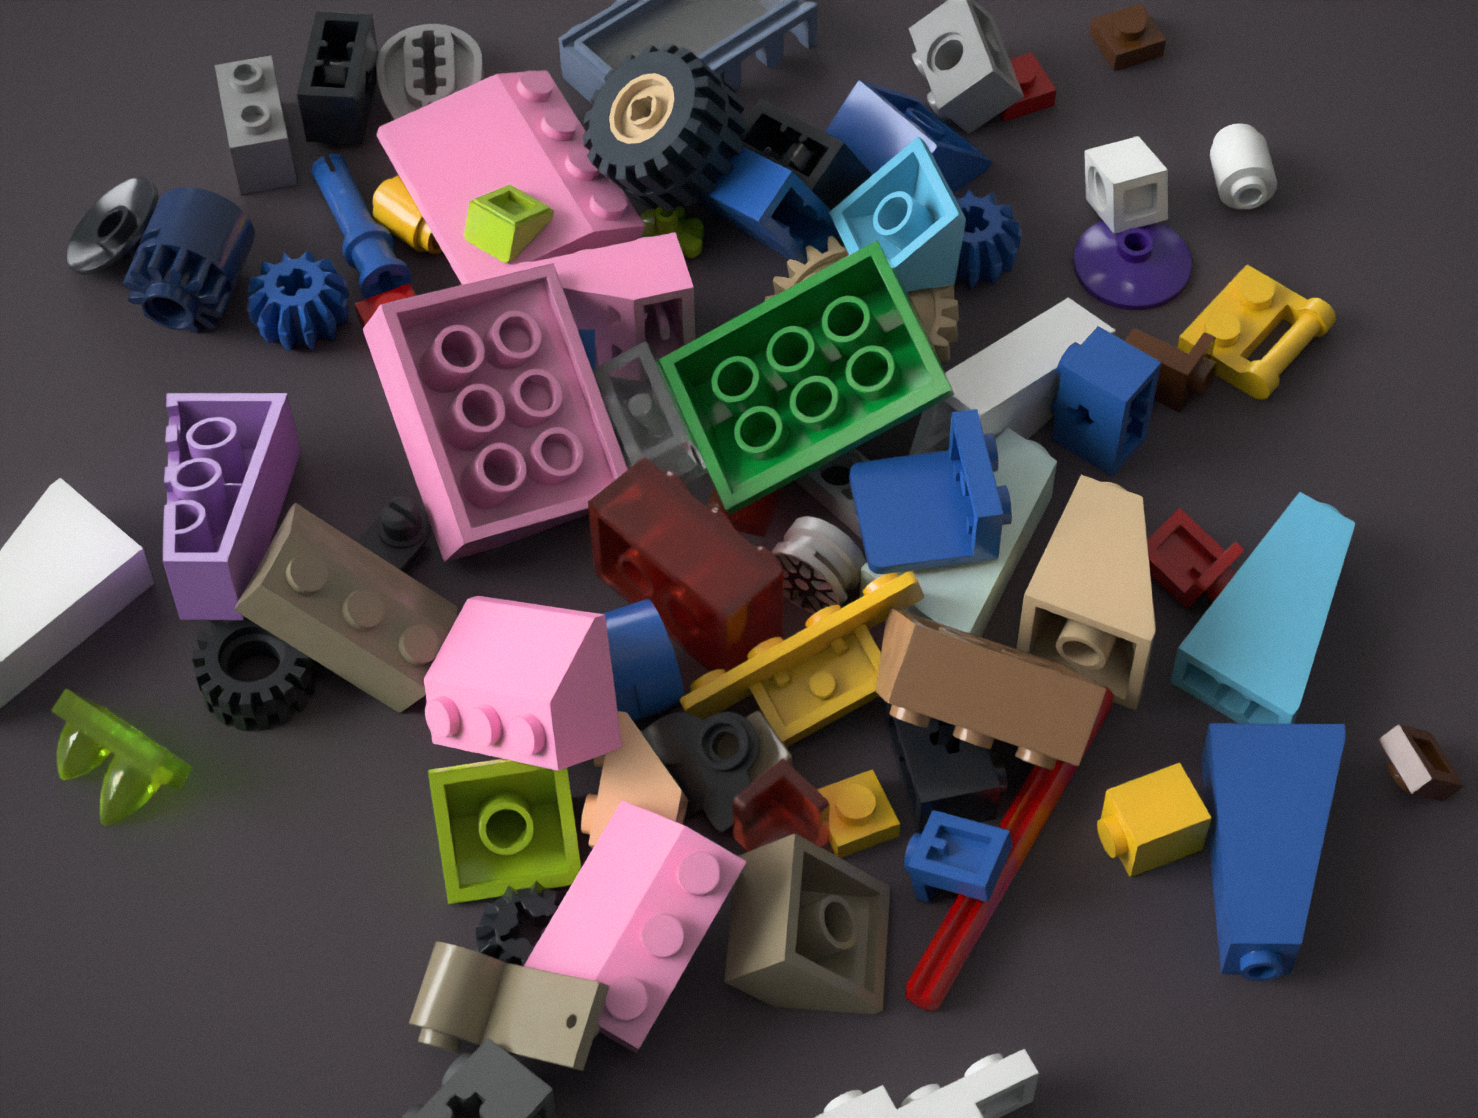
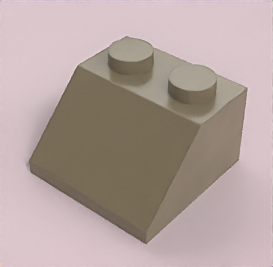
(808, 930)

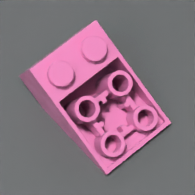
(628, 294)

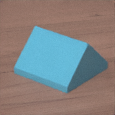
(909, 215)

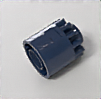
(189, 259)

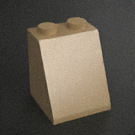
(1094, 592)

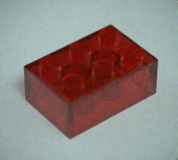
(690, 562)

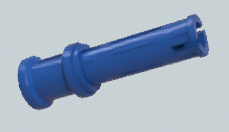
(365, 243)

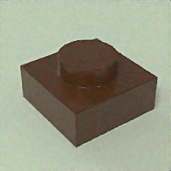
(1127, 36)
(1419, 763)

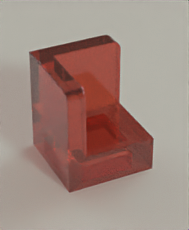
(779, 806)

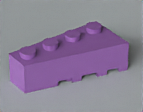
(224, 494)

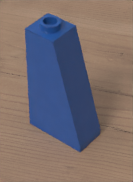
(770, 206)
(1266, 836)

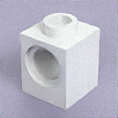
(1126, 184)

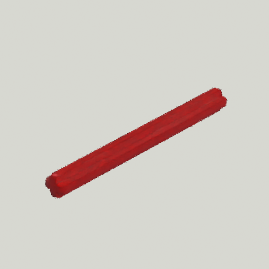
(969, 915)

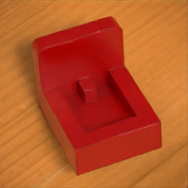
(1190, 560)

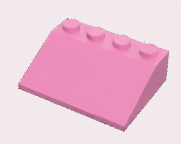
(500, 135)
(495, 408)

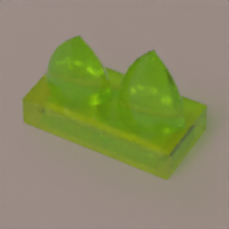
(138, 761)

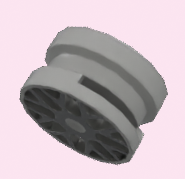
(818, 564)

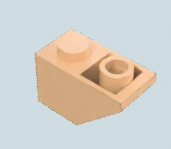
(631, 776)

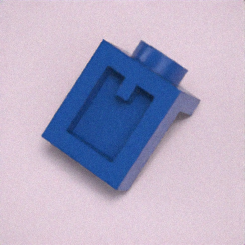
(956, 857)

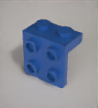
(933, 504)

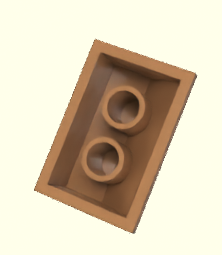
(986, 690)

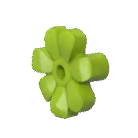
(688, 231)

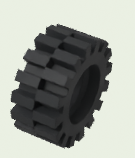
(253, 699)

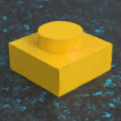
(859, 814)

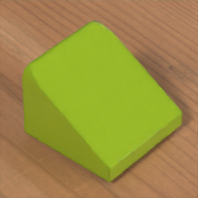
(505, 222)

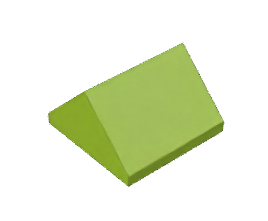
(503, 828)

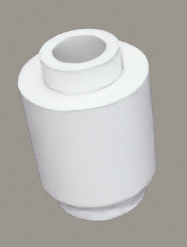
(1242, 167)

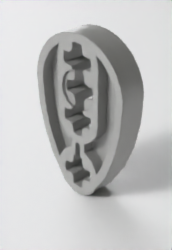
(402, 67)

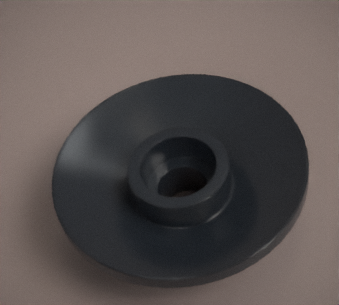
(112, 227)

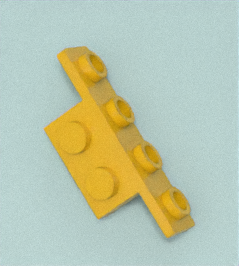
(816, 671)

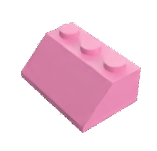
(524, 684)
(637, 916)

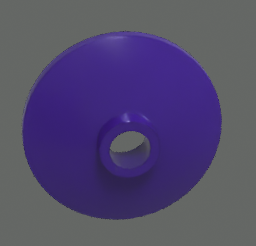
(1133, 267)

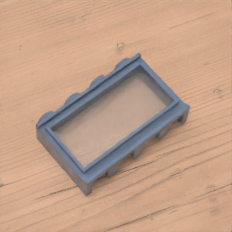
(713, 30)

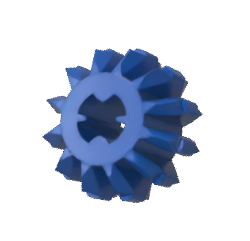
(988, 239)
(298, 301)

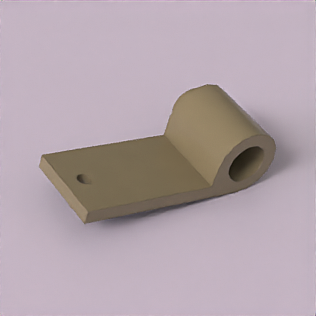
(516, 1006)

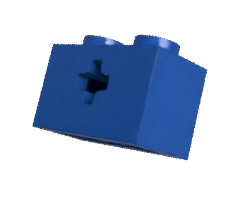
(1104, 400)

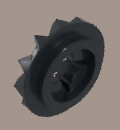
(502, 919)

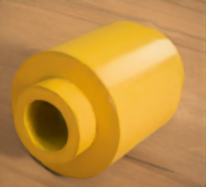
(400, 215)

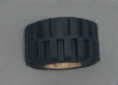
(664, 127)

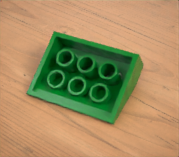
(806, 377)

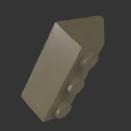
(348, 609)

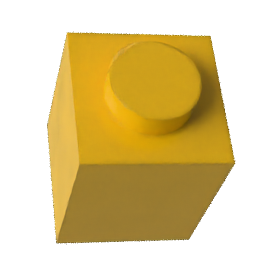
(1153, 820)

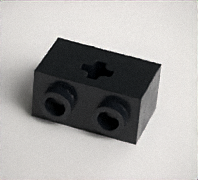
(338, 78)
(811, 154)
(945, 771)

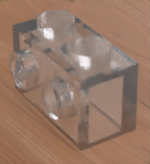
(647, 413)

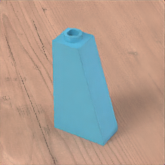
(1265, 626)

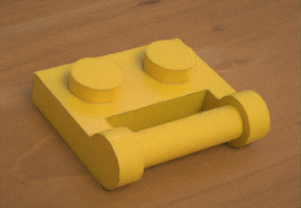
(1244, 318)

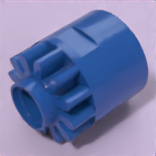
(642, 661)

